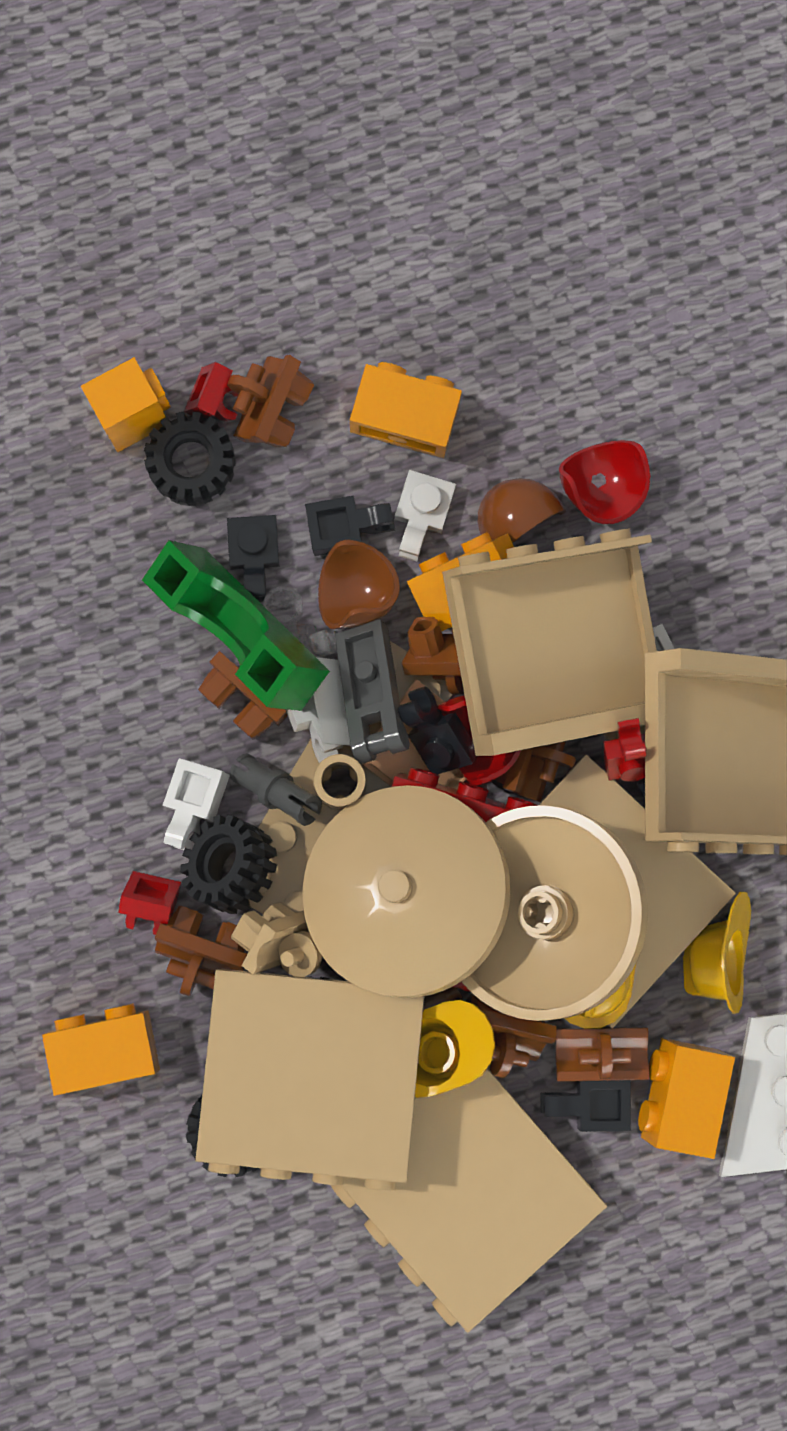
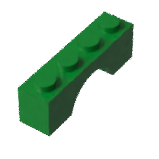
(268, 654)

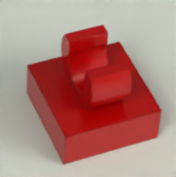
(209, 393)
(149, 899)

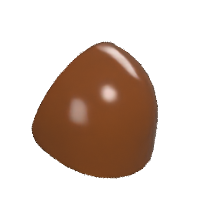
(516, 508)
(356, 585)

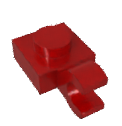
(626, 755)

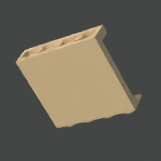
(551, 640)
(716, 751)
(678, 885)
(309, 1079)
(479, 1200)

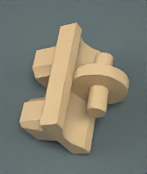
(277, 940)

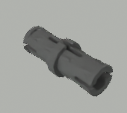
(276, 789)

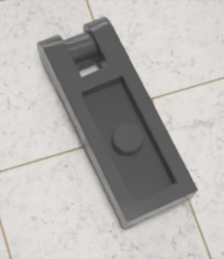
(370, 691)

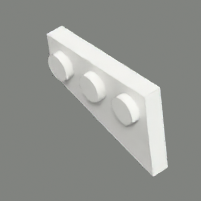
(759, 1110)

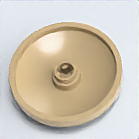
(406, 892)
(570, 917)

